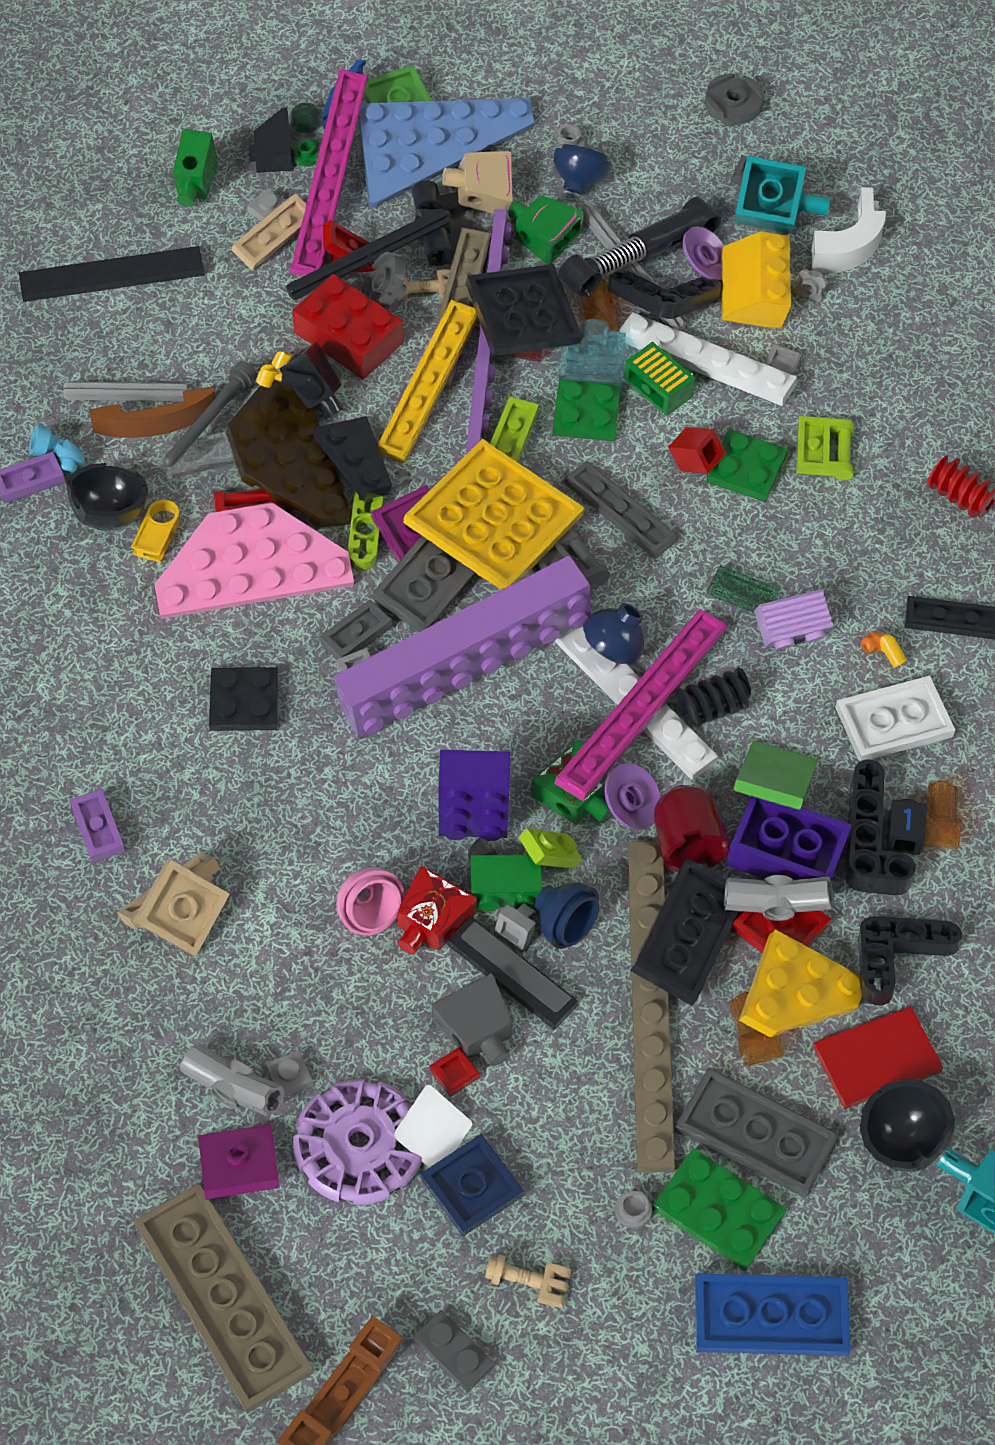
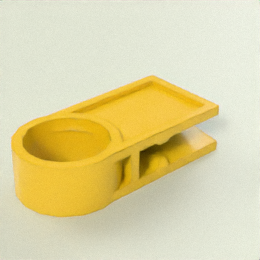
(155, 537)

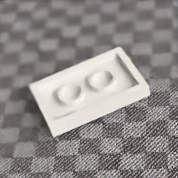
(895, 718)

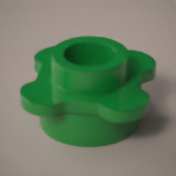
(305, 152)

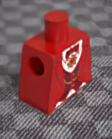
(432, 911)

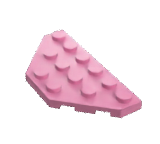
(250, 559)

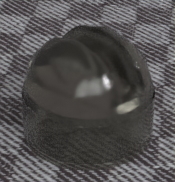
(481, 847)

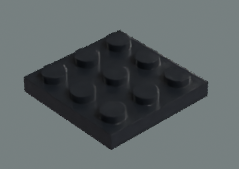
(523, 310)

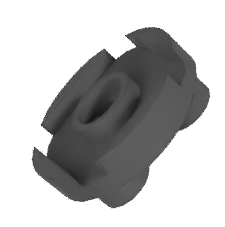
(729, 111)
(387, 280)

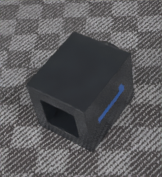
(906, 826)

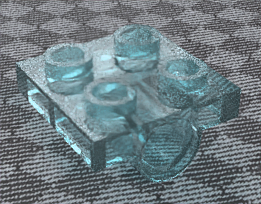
(596, 357)

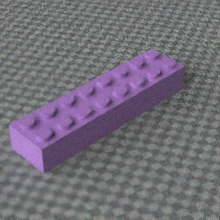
(463, 647)

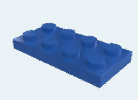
(772, 1314)

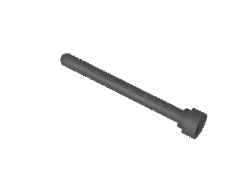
(240, 378)

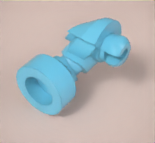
(44, 442)

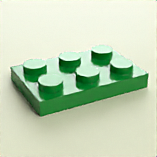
(719, 1209)

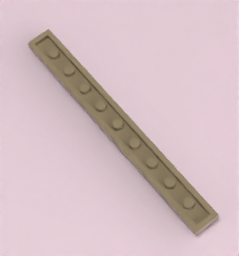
(649, 1018)

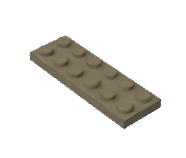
(223, 1298)

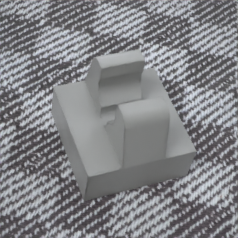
(516, 926)

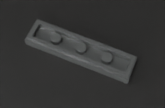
(621, 509)

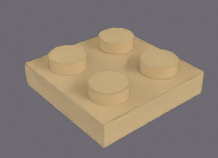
(181, 907)

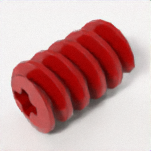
(961, 487)

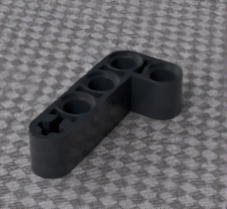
(869, 826)

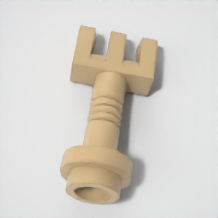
(437, 285)
(544, 1282)

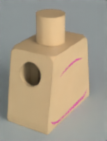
(482, 180)

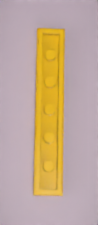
(428, 381)

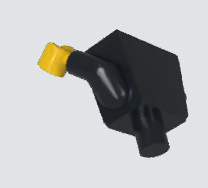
(308, 375)

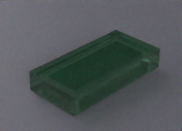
(741, 589)

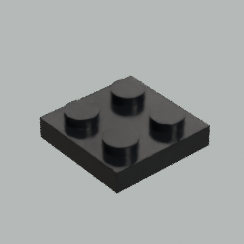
(243, 699)

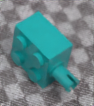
(774, 195)
(979, 1181)

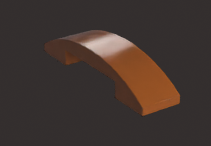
(152, 421)
(345, 1387)

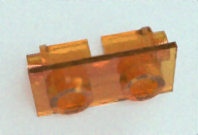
(601, 306)

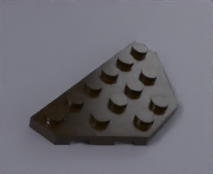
(279, 454)

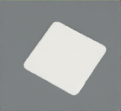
(432, 1127)

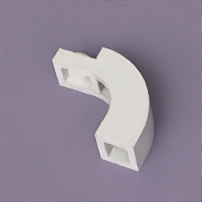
(850, 247)

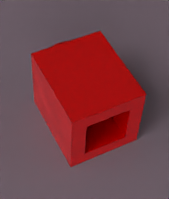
(697, 450)

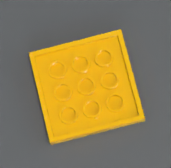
(494, 515)

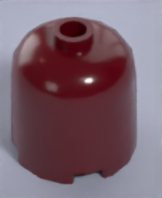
(690, 827)

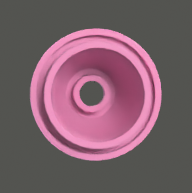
(375, 907)

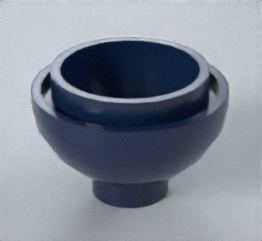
(580, 167)
(616, 633)
(567, 912)

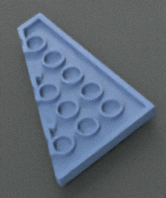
(421, 138)

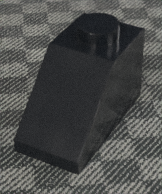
(272, 144)

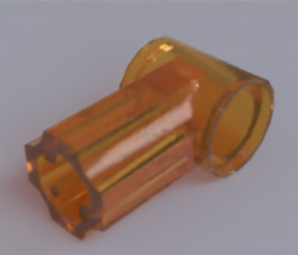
(942, 825)
(753, 1044)

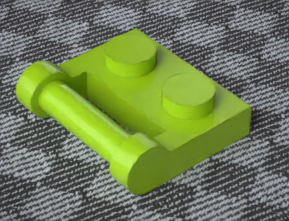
(814, 447)

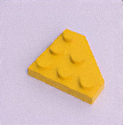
(797, 988)

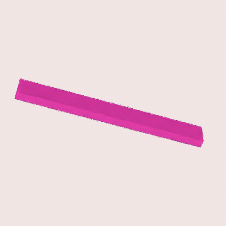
(329, 171)
(640, 705)

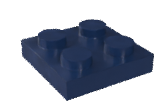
(472, 1185)

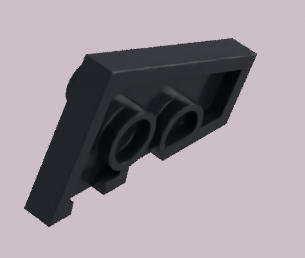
(356, 455)

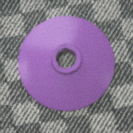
(704, 252)
(631, 795)

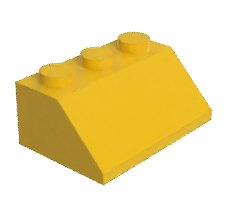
(757, 280)

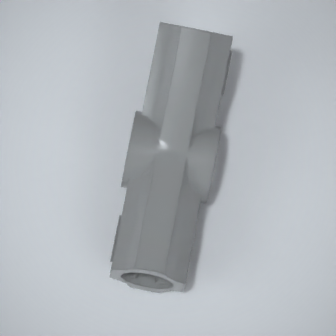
(778, 896)
(232, 1081)

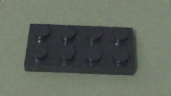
(686, 933)

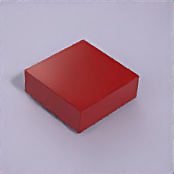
(454, 1071)

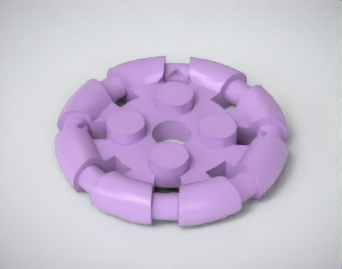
(344, 1158)

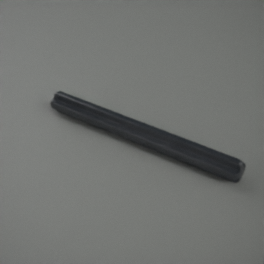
(368, 253)

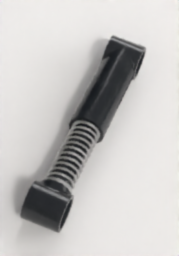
(586, 274)

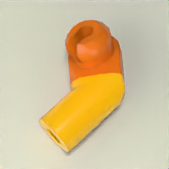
(886, 644)

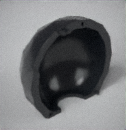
(106, 496)
(907, 1124)

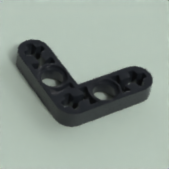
(663, 302)
(886, 946)

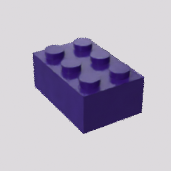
(473, 794)
(787, 842)

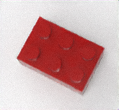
(348, 326)

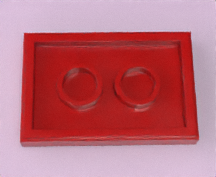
(876, 1055)

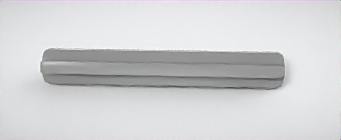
(124, 391)

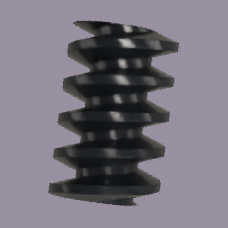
(714, 696)

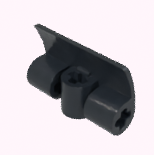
(442, 243)

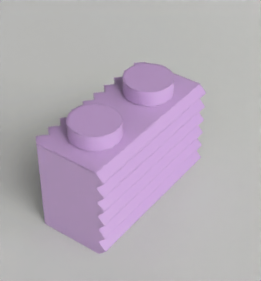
(794, 619)

